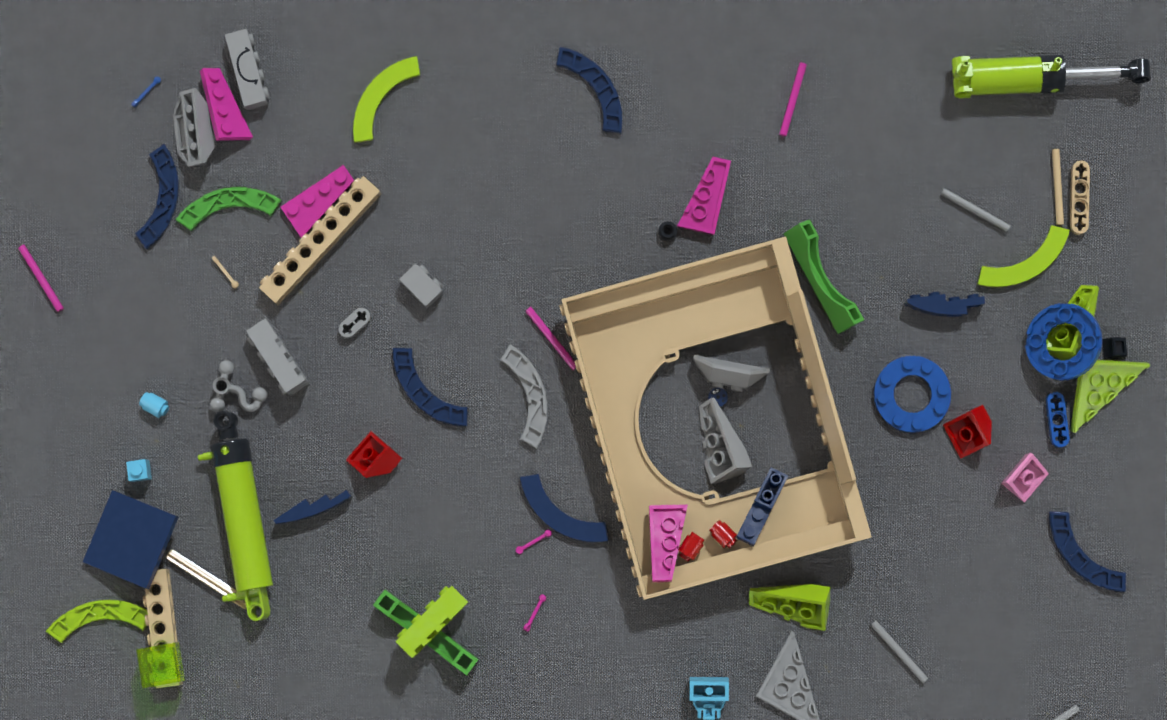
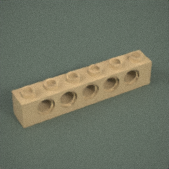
(167, 617)

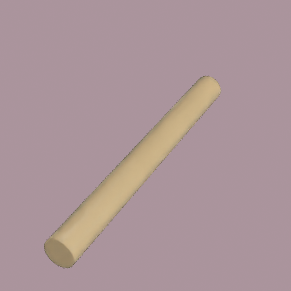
(1057, 186)

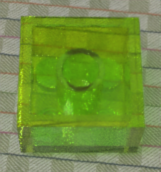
(160, 665)

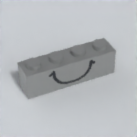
(246, 69)

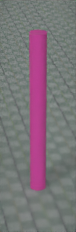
(793, 98)
(40, 277)
(551, 338)

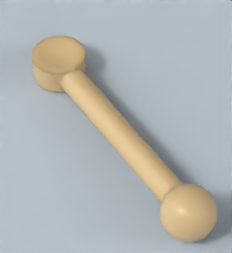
(234, 284)

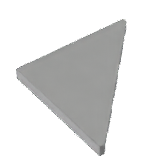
(787, 684)

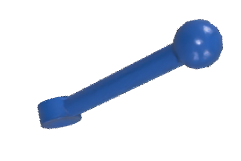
(157, 80)

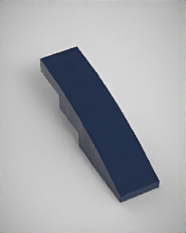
(306, 510)

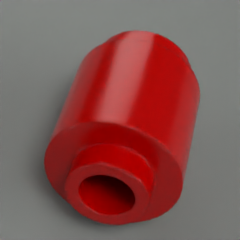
(723, 534)
(691, 546)

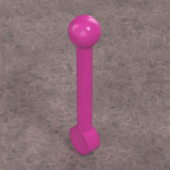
(519, 549)
(527, 626)

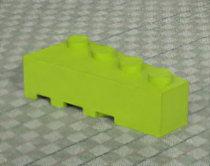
(428, 625)

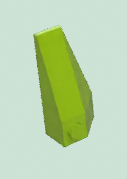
(1065, 339)
(801, 603)

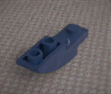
(936, 304)
(762, 507)

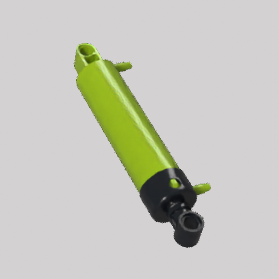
(241, 517)

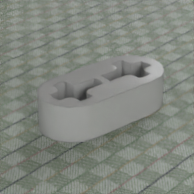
(351, 319)

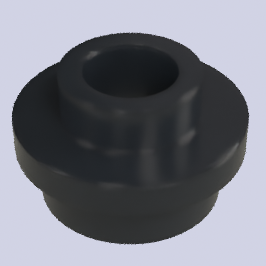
(670, 225)

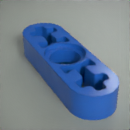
(1064, 433)

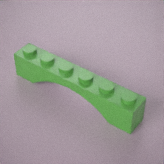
(804, 243)
(441, 643)

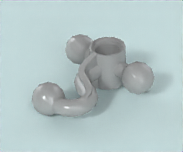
(217, 404)

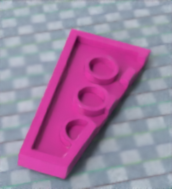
(224, 112)
(315, 201)
(706, 201)
(665, 535)

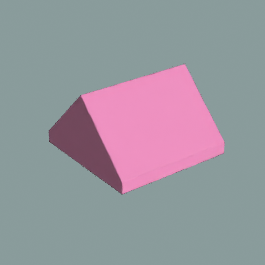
(1025, 477)

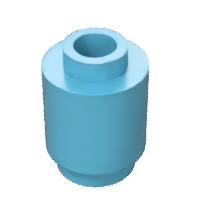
(154, 404)

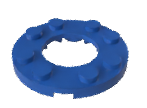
(1041, 327)
(887, 405)

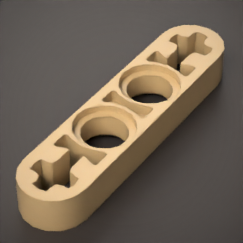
(1077, 197)

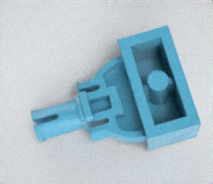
(709, 695)

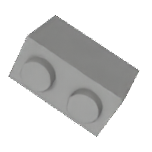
(421, 285)

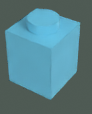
(139, 470)

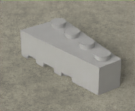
(277, 357)

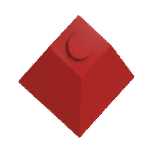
(970, 431)
(373, 457)

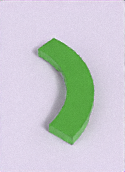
(227, 198)

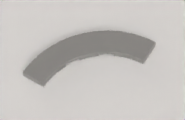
(535, 395)

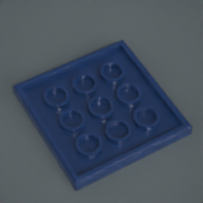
(130, 539)

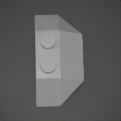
(193, 128)
(729, 373)

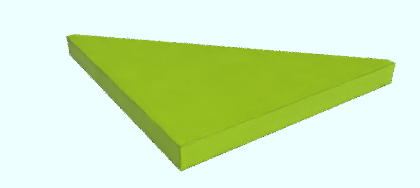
(1101, 386)

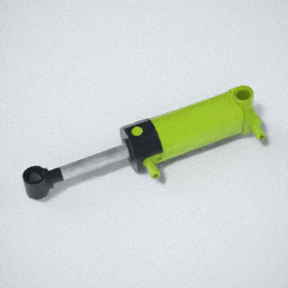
(1032, 74)

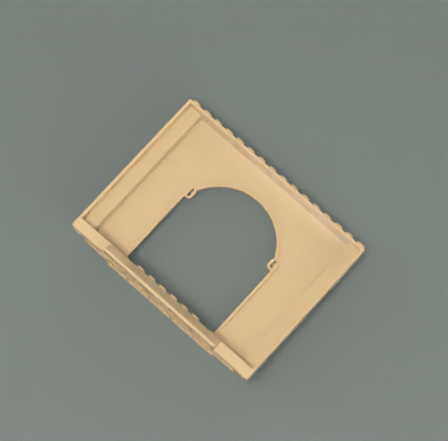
(625, 338)

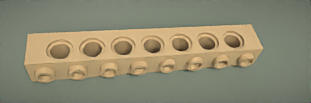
(318, 251)

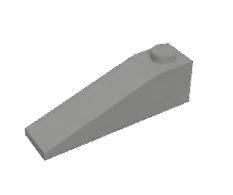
(723, 447)

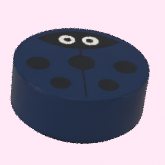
(720, 396)

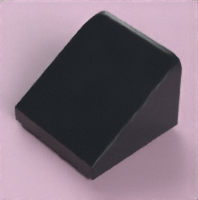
(1114, 347)

